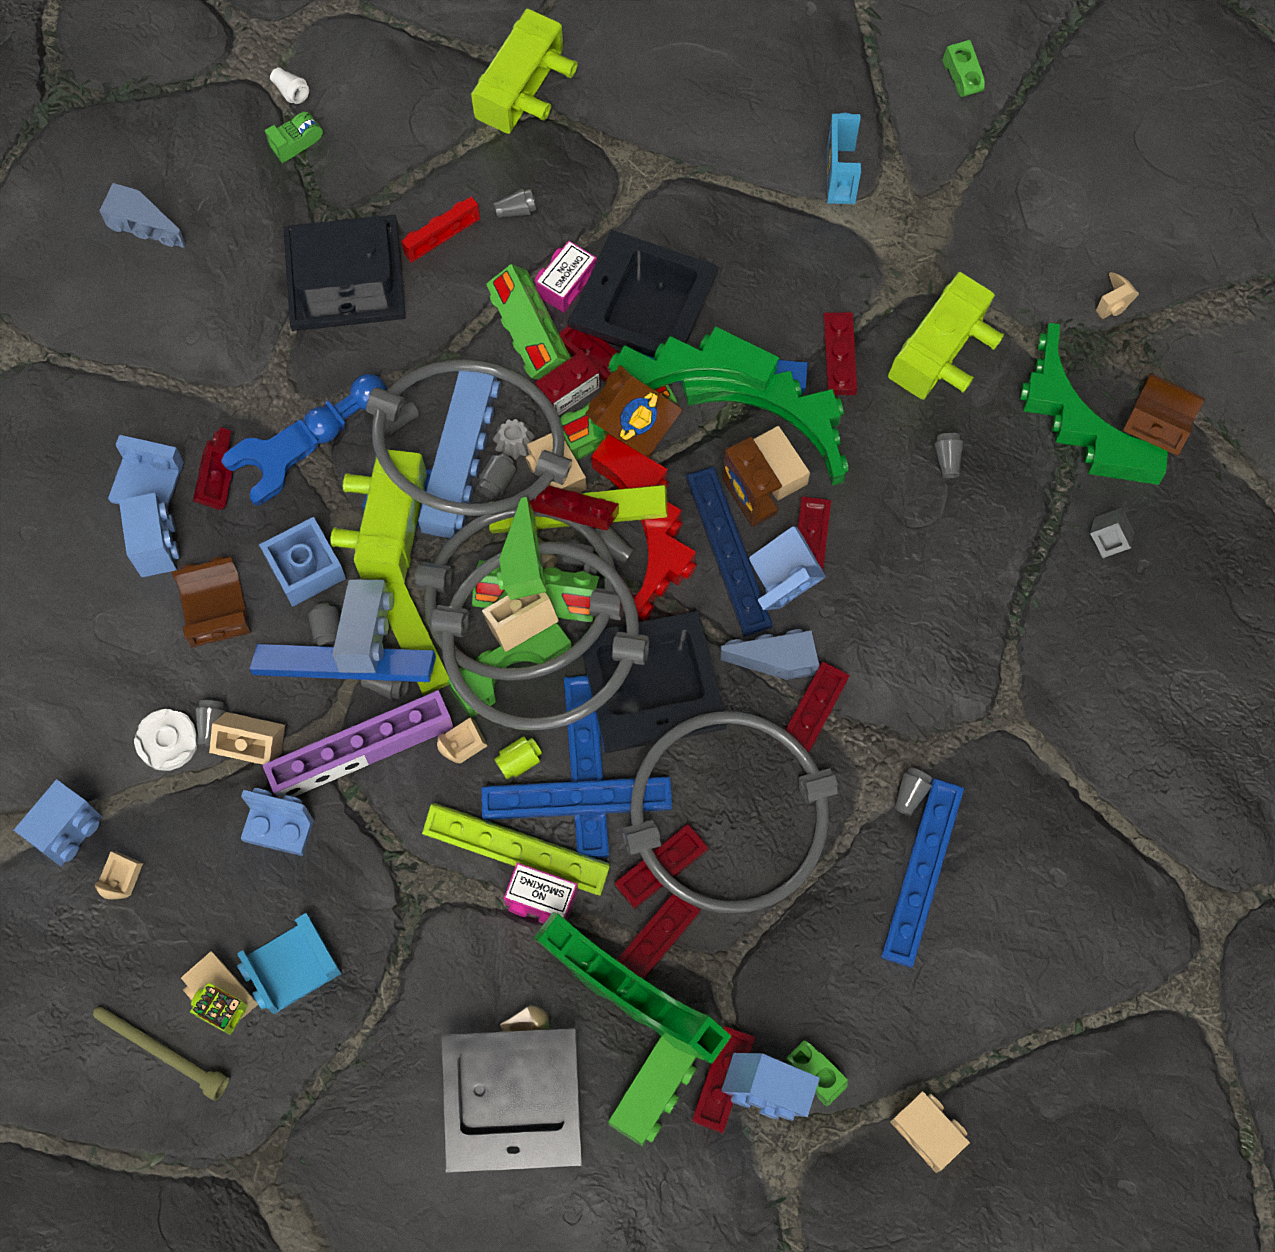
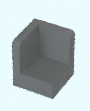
(1112, 532)

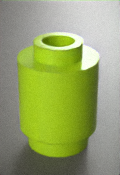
(518, 757)

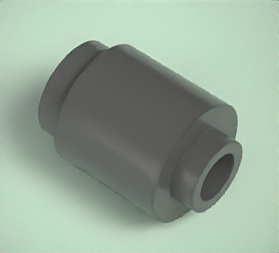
(496, 476)
(324, 624)

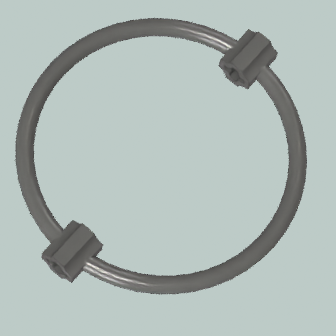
(388, 406)
(438, 578)
(627, 647)
(645, 836)

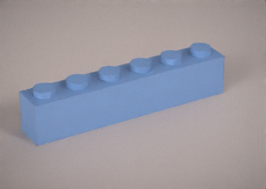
(459, 450)

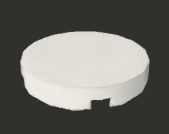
(166, 739)

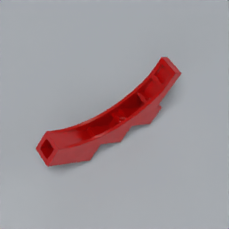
(667, 557)

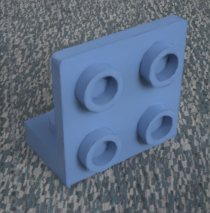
(145, 470)
(785, 569)
(276, 822)

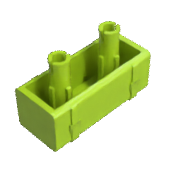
(519, 71)
(941, 335)
(387, 522)

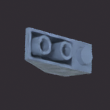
(132, 212)
(779, 656)

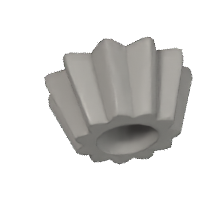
(513, 438)

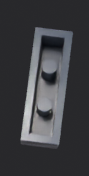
(362, 626)

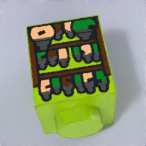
(218, 1008)

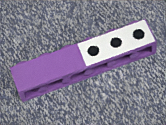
(358, 746)

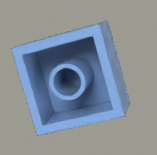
(148, 534)
(302, 561)
(59, 823)
(770, 1085)

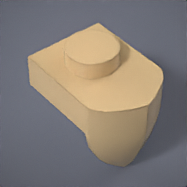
(1118, 299)
(461, 741)
(118, 876)
(527, 1019)

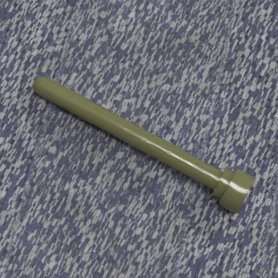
(211, 1083)

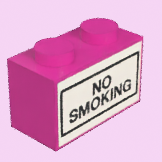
(565, 276)
(539, 894)

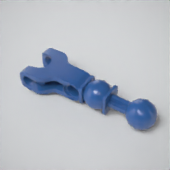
(297, 440)

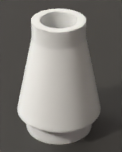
(291, 86)

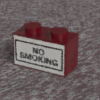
(570, 382)

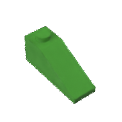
(521, 556)

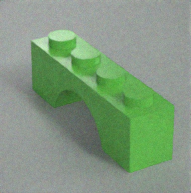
(537, 649)

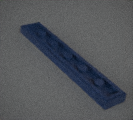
(728, 551)

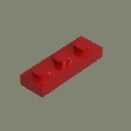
(440, 229)

